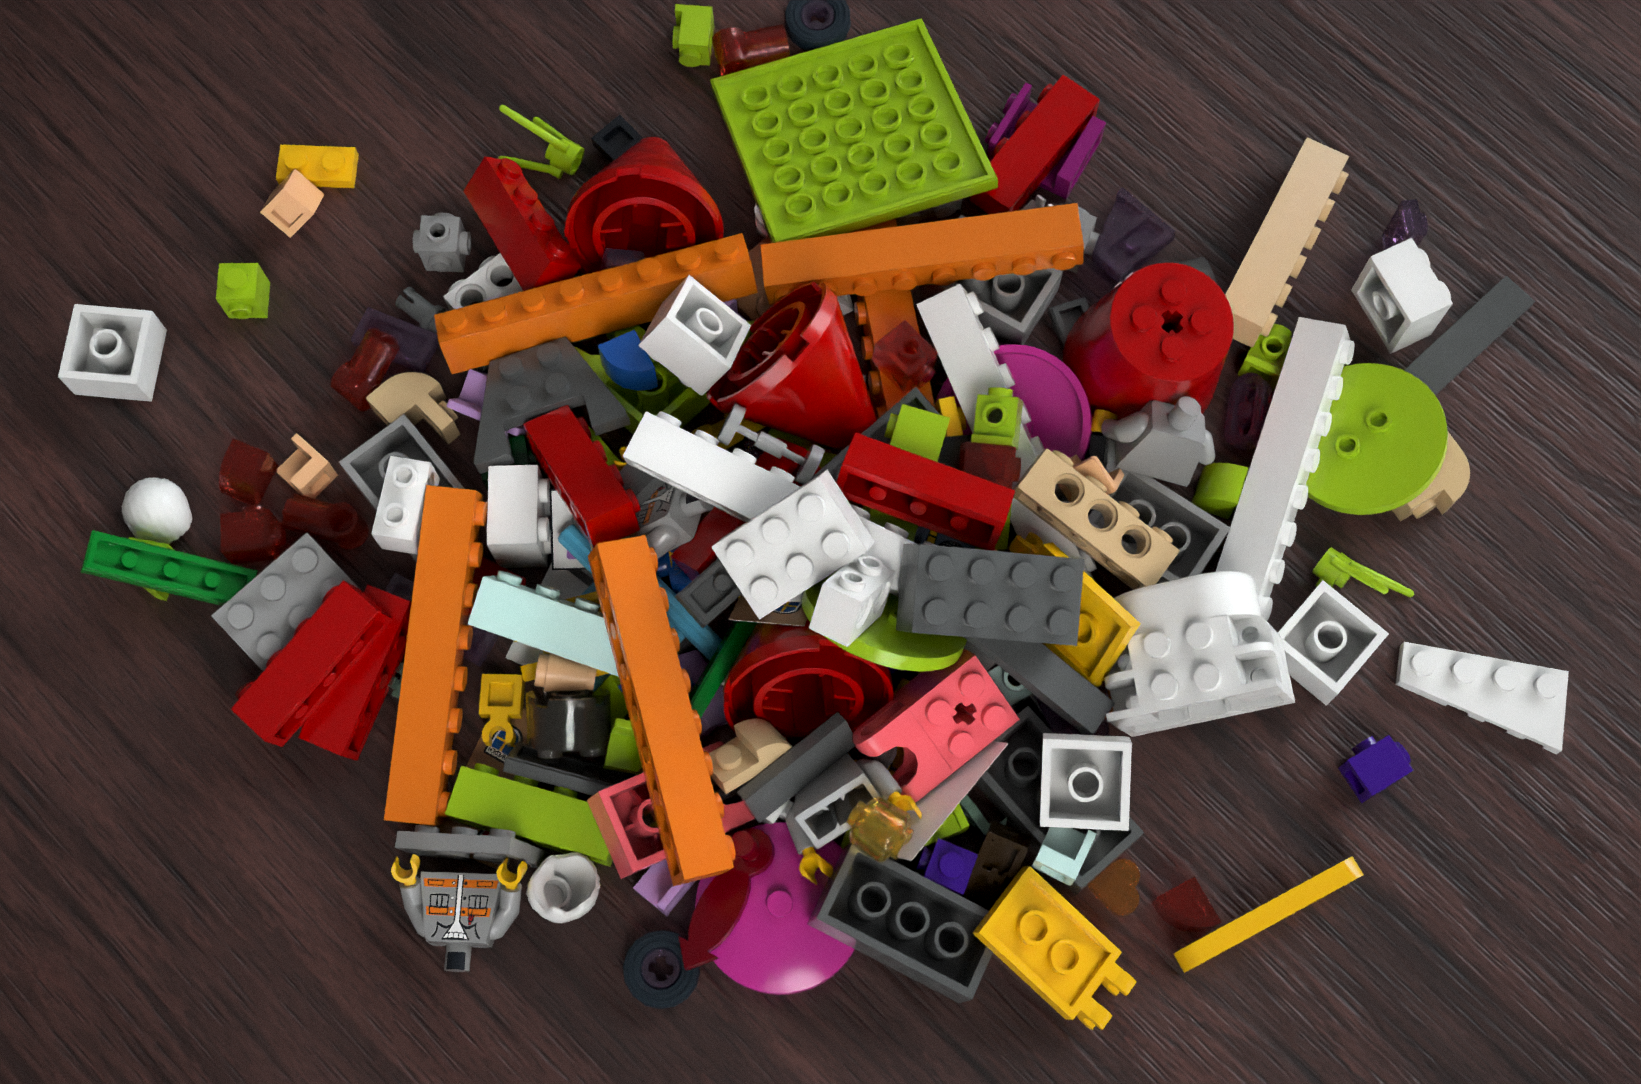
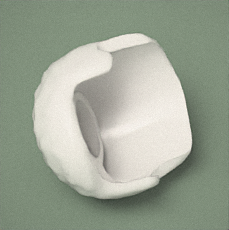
(156, 510)
(564, 887)

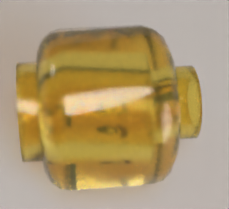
(879, 828)

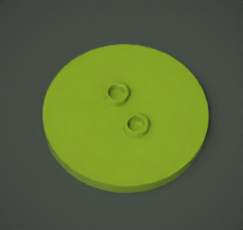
(1381, 442)
(895, 648)

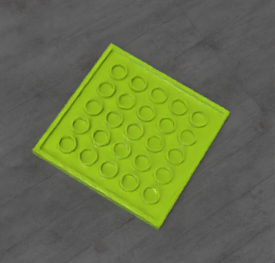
(852, 134)

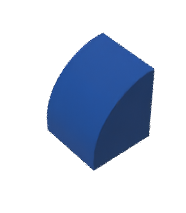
(628, 363)

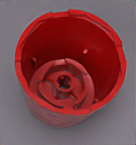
(1130, 359)

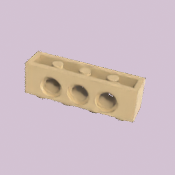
(1071, 520)

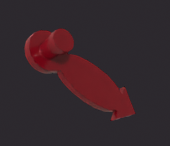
(726, 898)

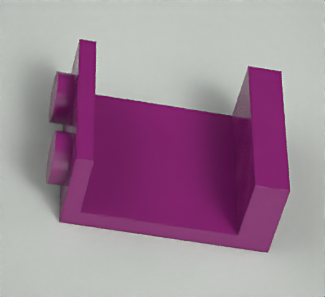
(1071, 166)

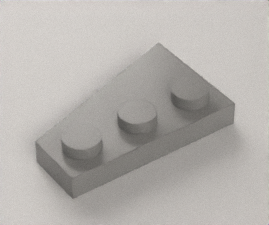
(462, 841)

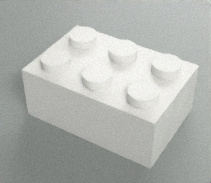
(793, 544)

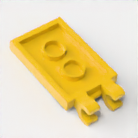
(1103, 622)
(1053, 948)

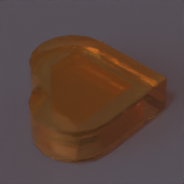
(1117, 887)

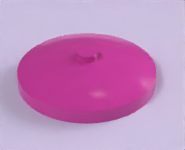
(1051, 395)
(772, 943)

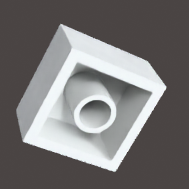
(1401, 295)
(695, 336)
(112, 352)
(518, 516)
(1328, 642)
(1085, 781)

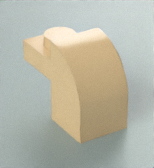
(417, 398)
(1444, 489)
(748, 754)

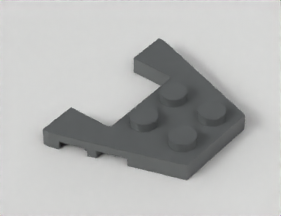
(534, 384)

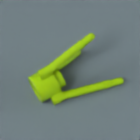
(562, 152)
(1337, 569)

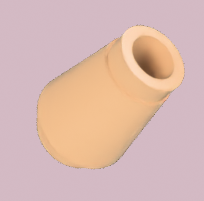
(563, 674)

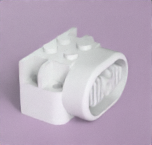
(1196, 655)

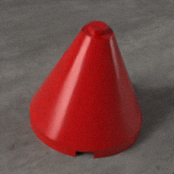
(641, 204)
(800, 371)
(801, 681)

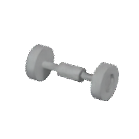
(771, 445)

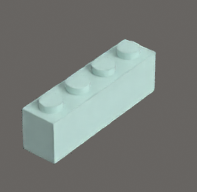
(543, 620)

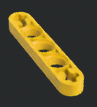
(1268, 914)

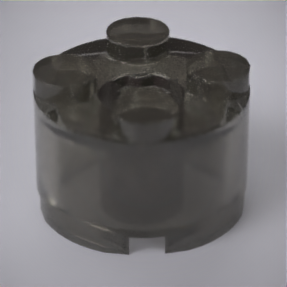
(568, 722)

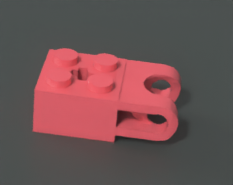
(929, 728)
(627, 837)

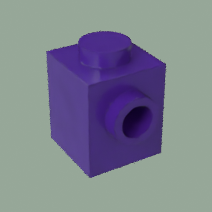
(1375, 766)
(947, 865)

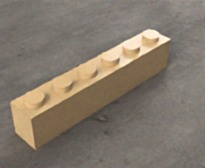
(1283, 234)

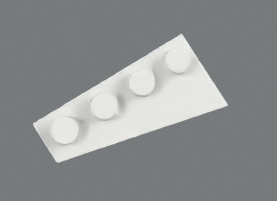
(1507, 693)

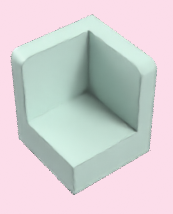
(1063, 853)

